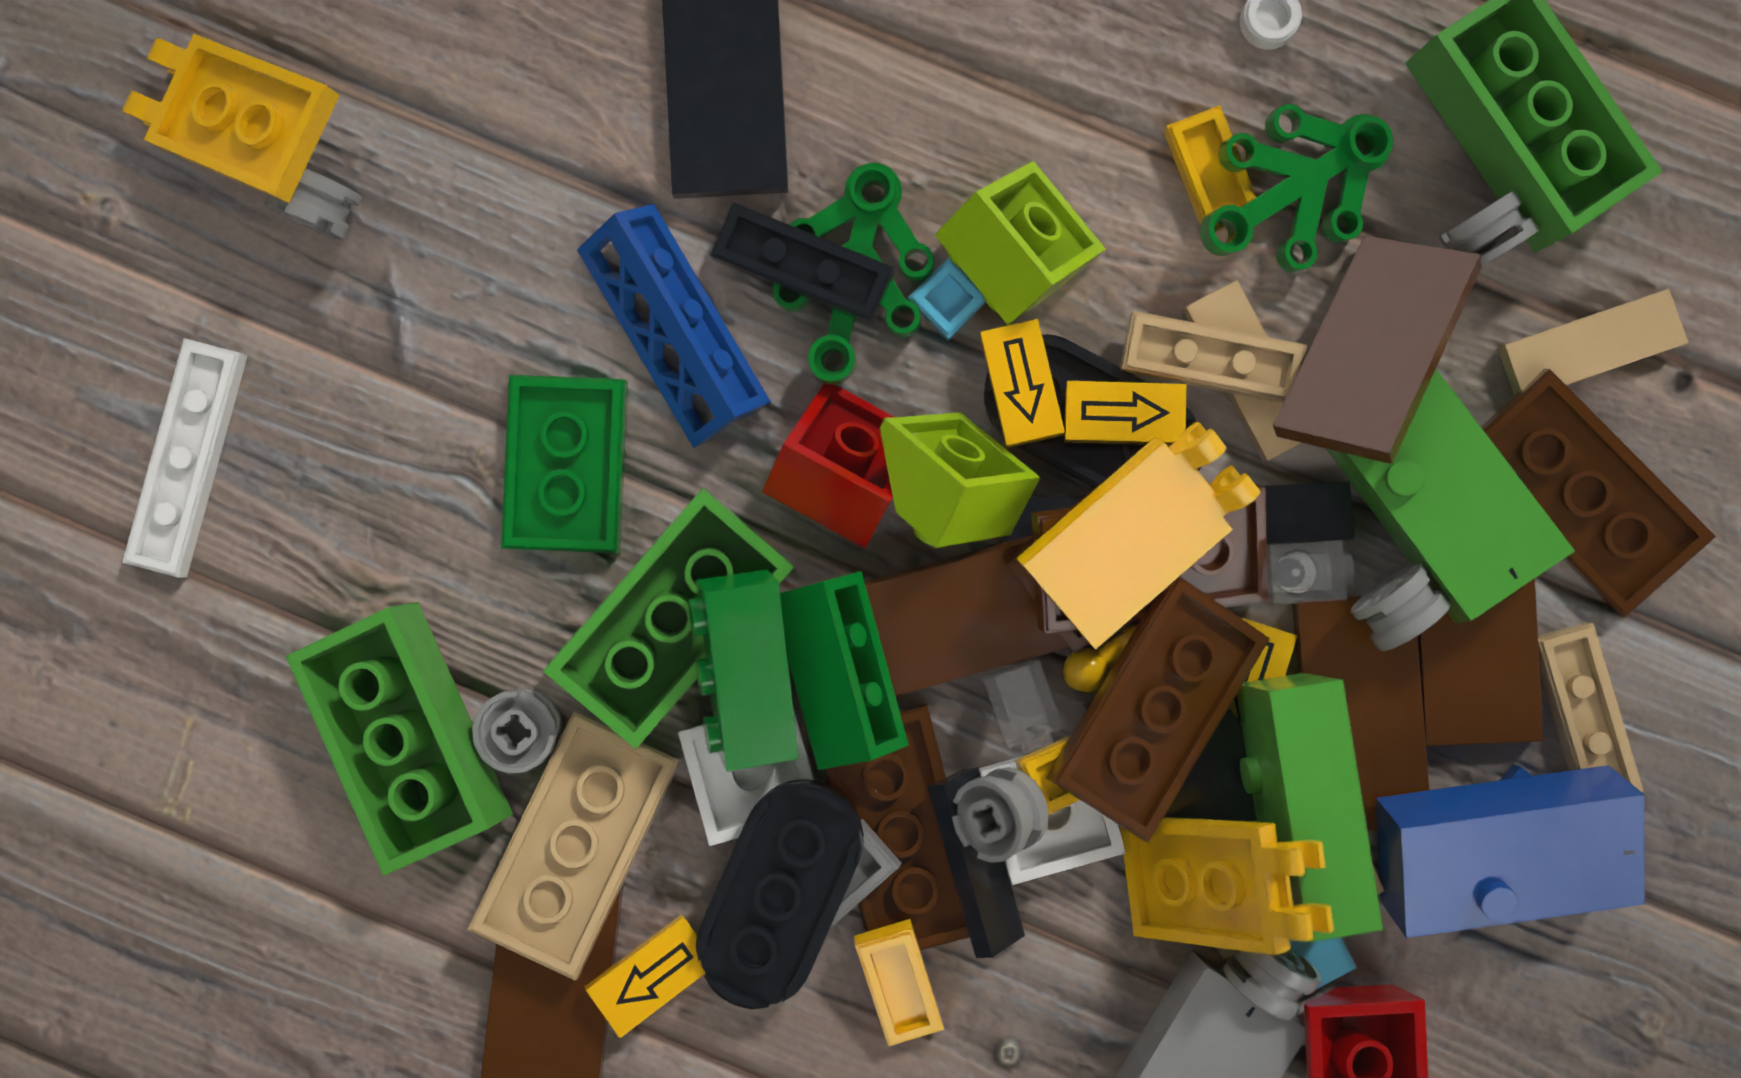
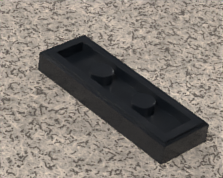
(802, 263)
(980, 885)

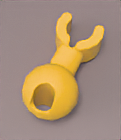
(1090, 667)

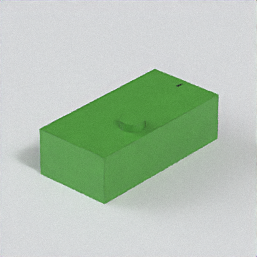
(1533, 115)
(1458, 507)
(639, 643)
(398, 736)
(1309, 786)

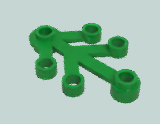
(1304, 181)
(866, 220)

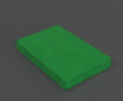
(564, 464)

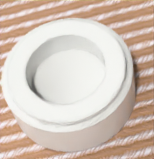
(1270, 22)

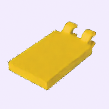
(235, 114)
(1137, 532)
(1221, 885)

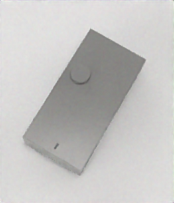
(1211, 1032)

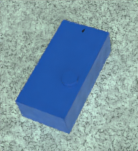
(1511, 850)

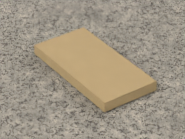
(574, 846)

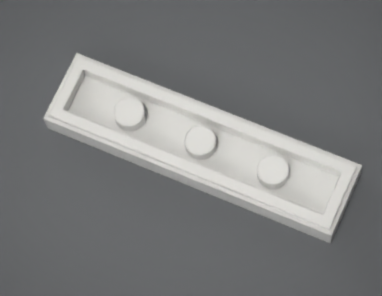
(184, 458)

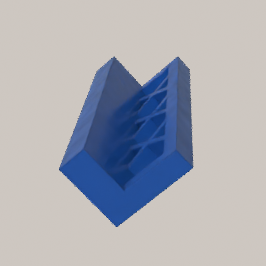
(678, 316)

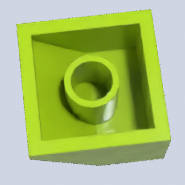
(1018, 241)
(953, 479)

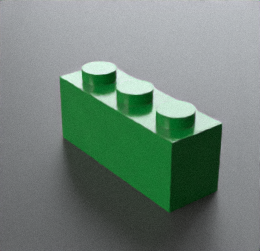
(744, 670)
(841, 672)

